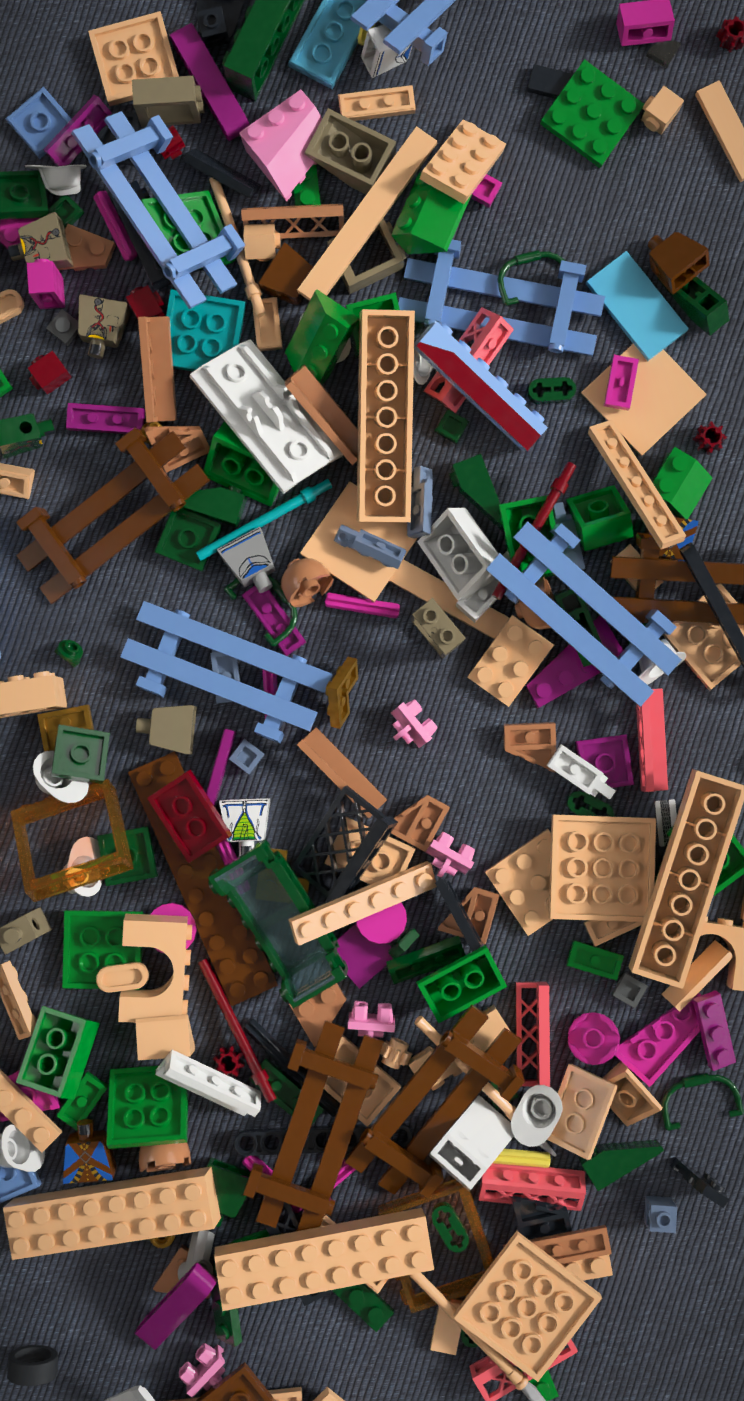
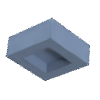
(246, 756)

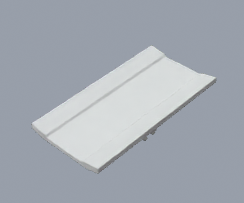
(265, 415)

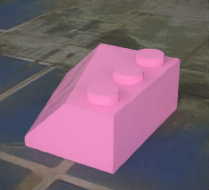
(280, 141)

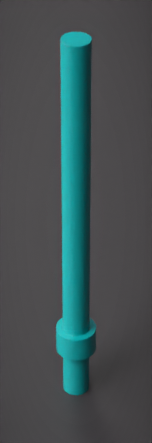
(306, 496)

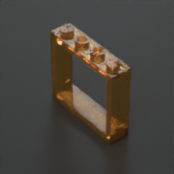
(82, 873)
(456, 1288)

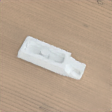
(580, 772)

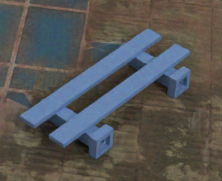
(407, 28)
(136, 147)
(562, 298)
(642, 639)
(163, 663)

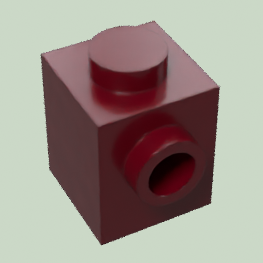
(145, 303)
(48, 372)

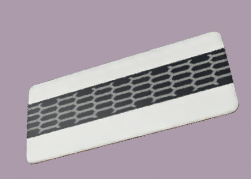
(666, 818)

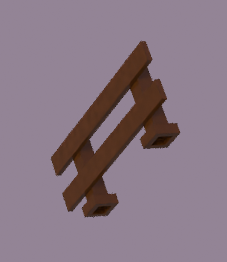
(147, 465)
(651, 568)
(320, 1065)
(484, 1067)

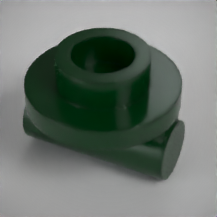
(70, 652)

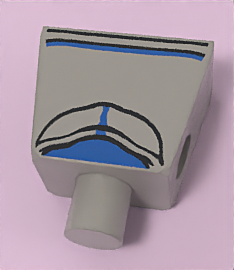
(249, 559)

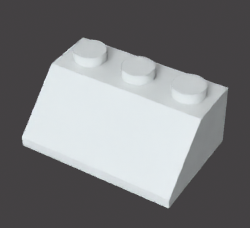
(459, 552)

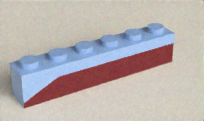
(479, 386)

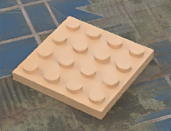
(601, 867)
(527, 1306)

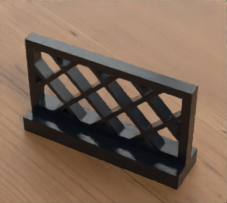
(363, 854)

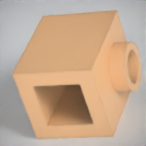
(661, 110)
(261, 241)

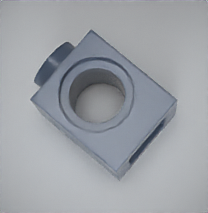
(660, 1214)

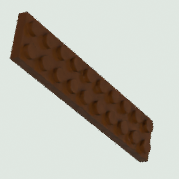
(231, 947)

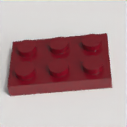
(189, 816)

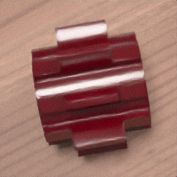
(727, 39)
(176, 144)
(715, 433)
(222, 1064)

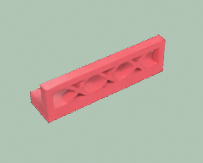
(486, 345)
(652, 743)
(542, 1032)
(533, 1182)
(486, 1369)

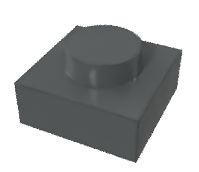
(64, 327)
(629, 990)

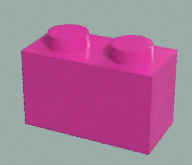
(645, 22)
(45, 284)

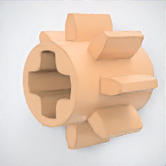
(395, 1053)

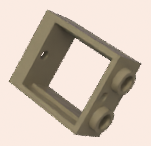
(172, 98)
(355, 283)
(433, 619)

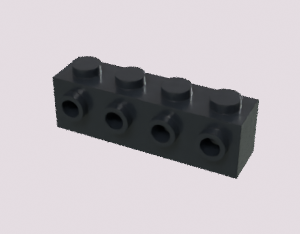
(150, 264)

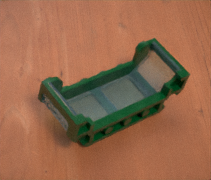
(266, 897)

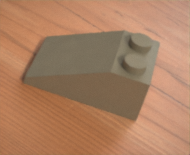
(350, 151)

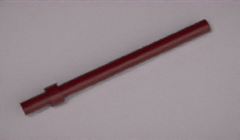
(557, 488)
(259, 1076)

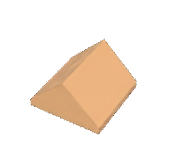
(162, 1034)
(632, 1100)

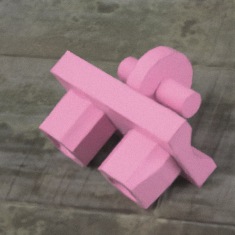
(409, 727)
(447, 859)
(371, 1024)
(207, 1373)

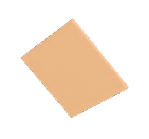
(659, 399)
(346, 564)

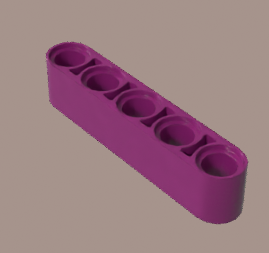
(212, 83)
(176, 1306)

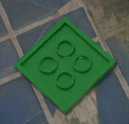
(592, 113)
(201, 209)
(92, 942)
(145, 1109)

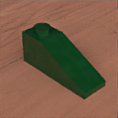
(702, 305)
(476, 486)
(218, 504)
(577, 609)
(617, 1159)

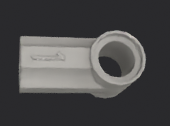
(198, 1252)

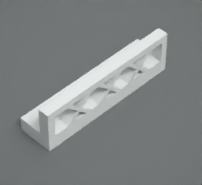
(210, 1084)

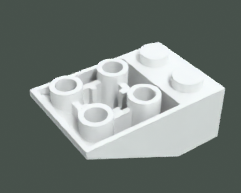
(473, 1143)

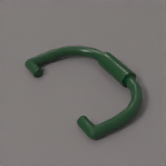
(519, 260)
(278, 590)
(697, 1080)

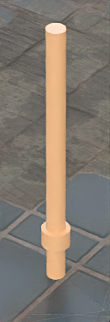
(252, 289)

